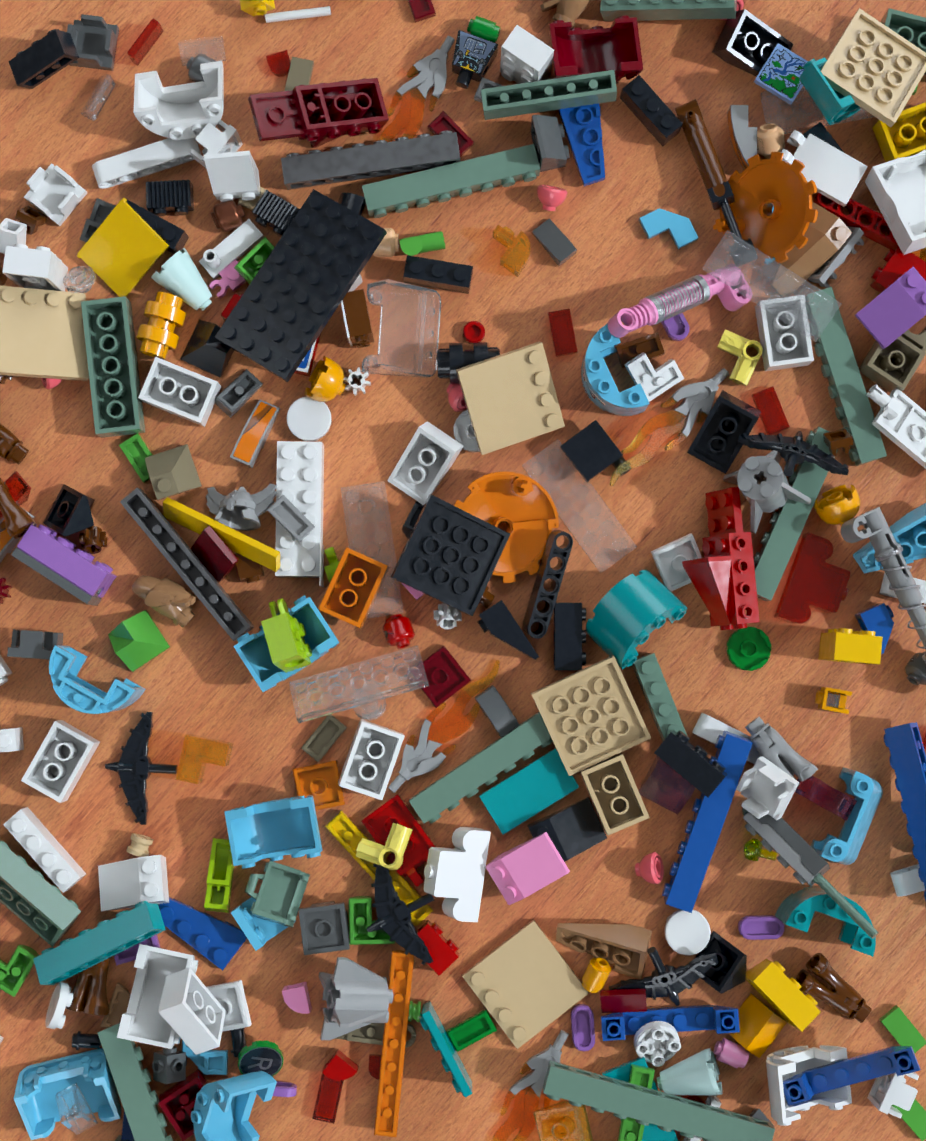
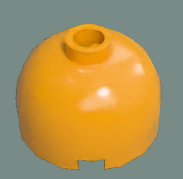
(326, 381)
(838, 505)

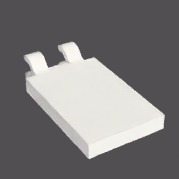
(830, 169)

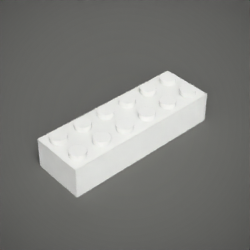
(302, 483)

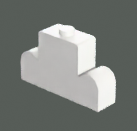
(459, 873)

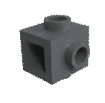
(169, 1065)

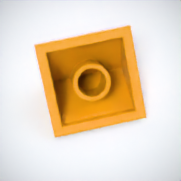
(757, 1026)

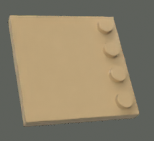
(875, 67)
(42, 334)
(510, 398)
(591, 715)
(525, 984)

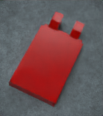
(419, 843)

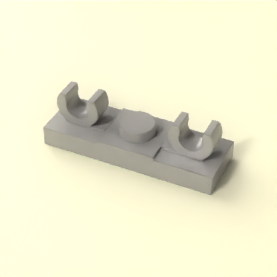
(826, 270)

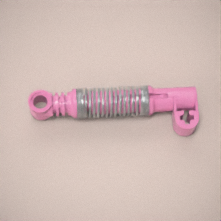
(675, 301)

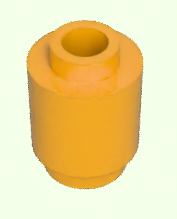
(596, 975)

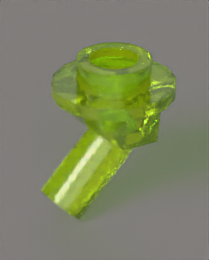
(754, 850)

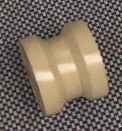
(139, 845)

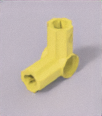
(745, 364)
(378, 853)

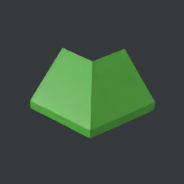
(137, 640)

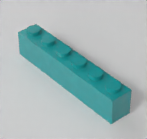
(99, 943)

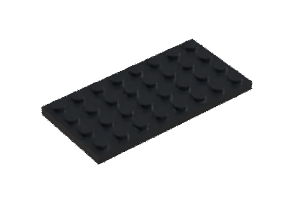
(300, 285)

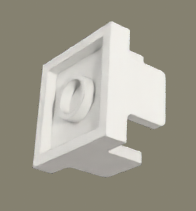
(216, 141)
(54, 193)
(766, 789)
(893, 1091)

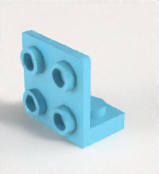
(255, 928)

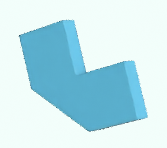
(678, 226)
(209, 1062)

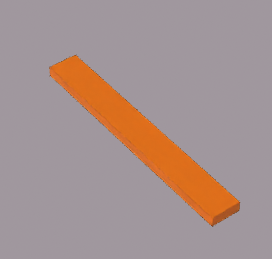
(394, 1045)

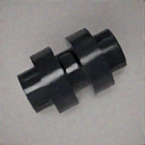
(454, 358)

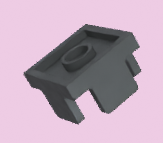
(94, 42)
(33, 644)
(324, 928)

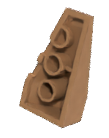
(824, 240)
(619, 944)

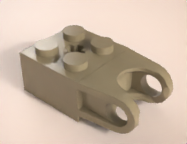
(897, 362)

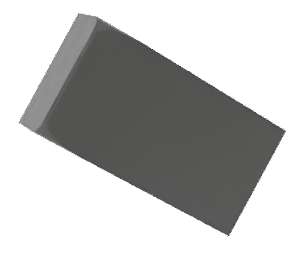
(554, 242)
(238, 393)

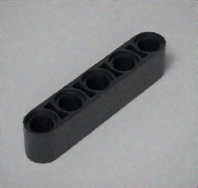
(546, 572)

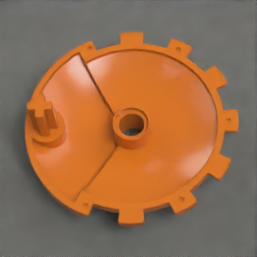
(769, 185)
(524, 508)

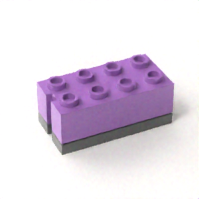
(64, 565)

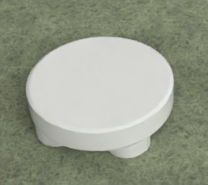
(309, 419)
(687, 932)
(60, 999)
(657, 1042)

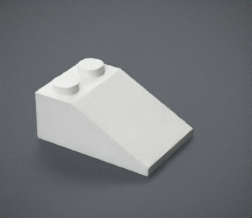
(233, 175)
(425, 462)
(133, 881)

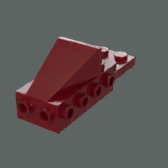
(320, 111)

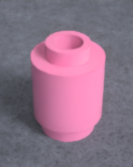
(731, 1053)

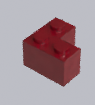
(179, 1103)

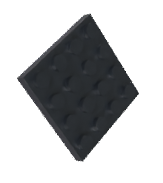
(450, 555)

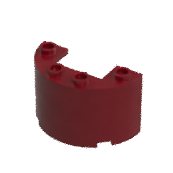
(597, 49)

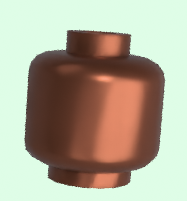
(227, 215)

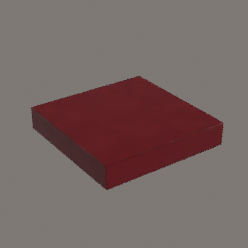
(214, 554)
(443, 676)

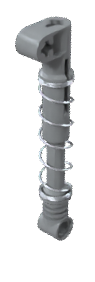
(893, 563)

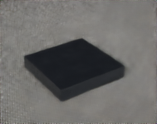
(591, 451)

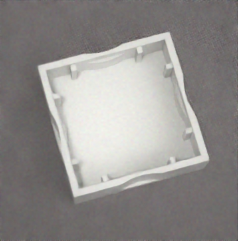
(901, 198)

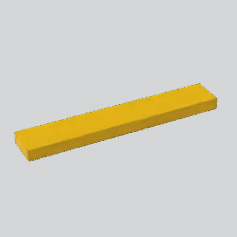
(233, 539)
(349, 837)

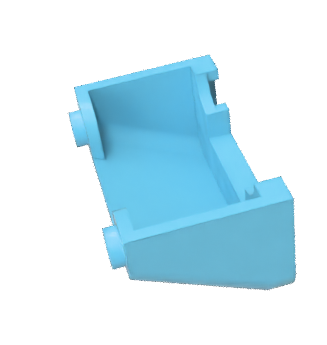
(848, 844)
(42, 1081)

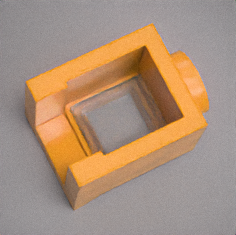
(832, 699)

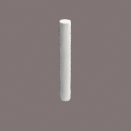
(298, 14)

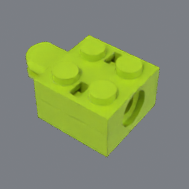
(286, 638)

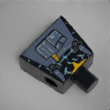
(472, 58)

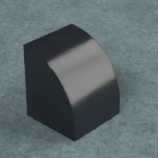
(353, 202)

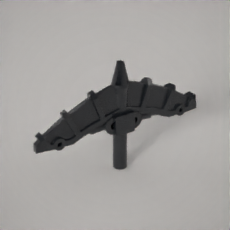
(794, 451)
(137, 767)
(396, 917)
(668, 980)

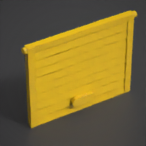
(122, 249)

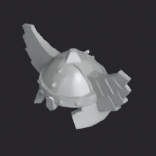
(240, 508)

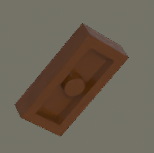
(650, 345)

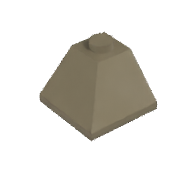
(172, 472)

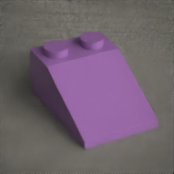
(895, 308)

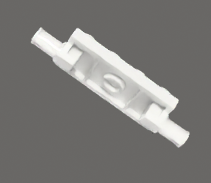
(901, 422)

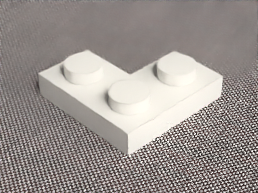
(653, 381)

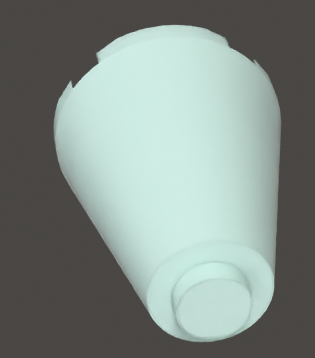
(183, 280)
(692, 1076)

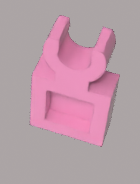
(230, 278)

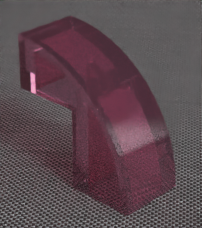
(826, 797)

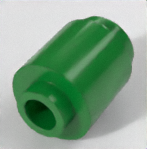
(484, 29)

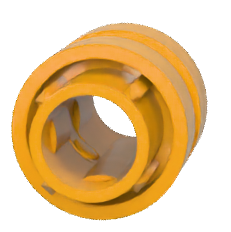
(163, 317)

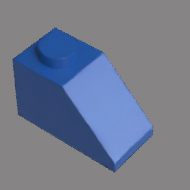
(877, 619)

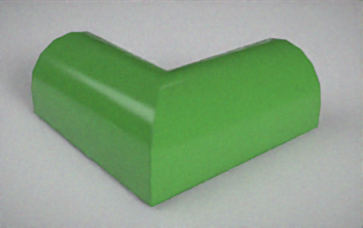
(422, 243)
(253, 261)
(360, 919)
(16, 971)

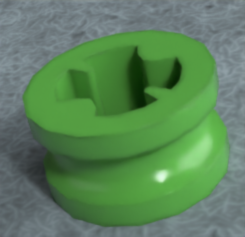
(414, 1011)

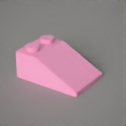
(527, 868)

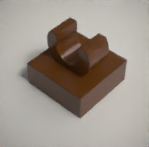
(31, 217)
(838, 439)

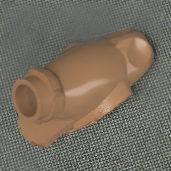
(566, 9)
(166, 598)

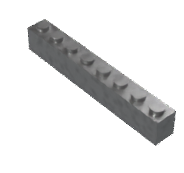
(370, 161)
(186, 564)

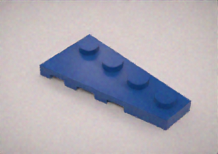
(585, 139)
(203, 932)

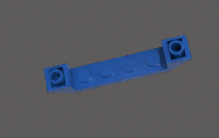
(684, 1018)
(850, 1071)

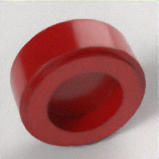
(473, 332)

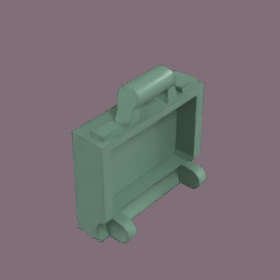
(279, 893)

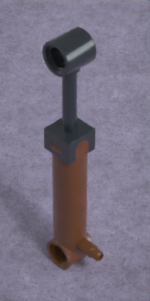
(708, 162)

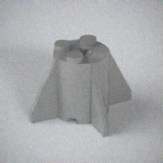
(764, 486)
(353, 998)

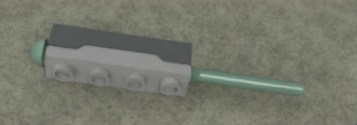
(802, 858)

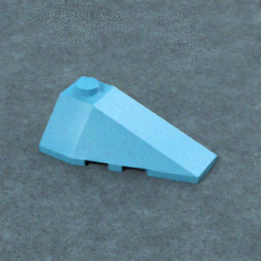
(907, 531)

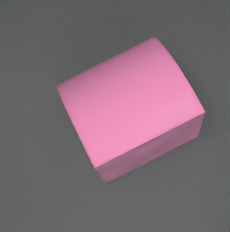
(297, 997)

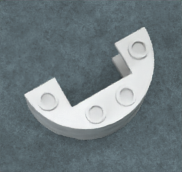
(180, 109)
(142, 1020)
(795, 1060)

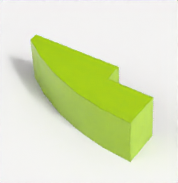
(219, 877)

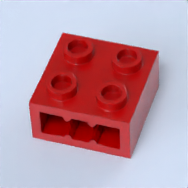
(895, 267)

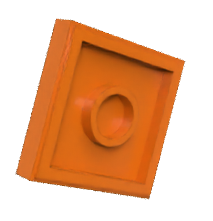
(321, 782)

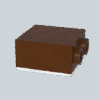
(357, 319)

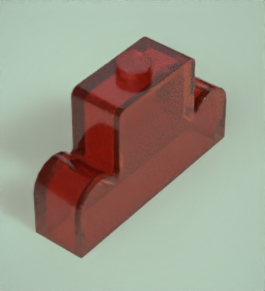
(812, 582)

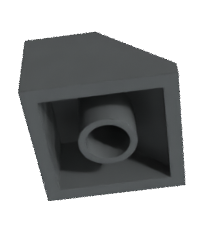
(548, 142)

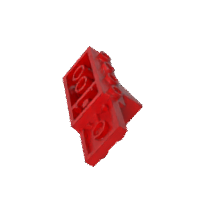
(719, 573)

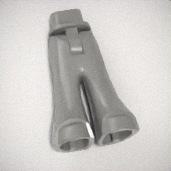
(771, 743)

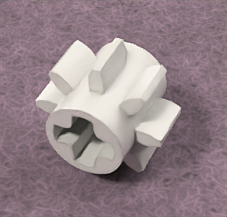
(355, 387)
(447, 616)

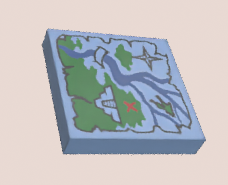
(782, 74)

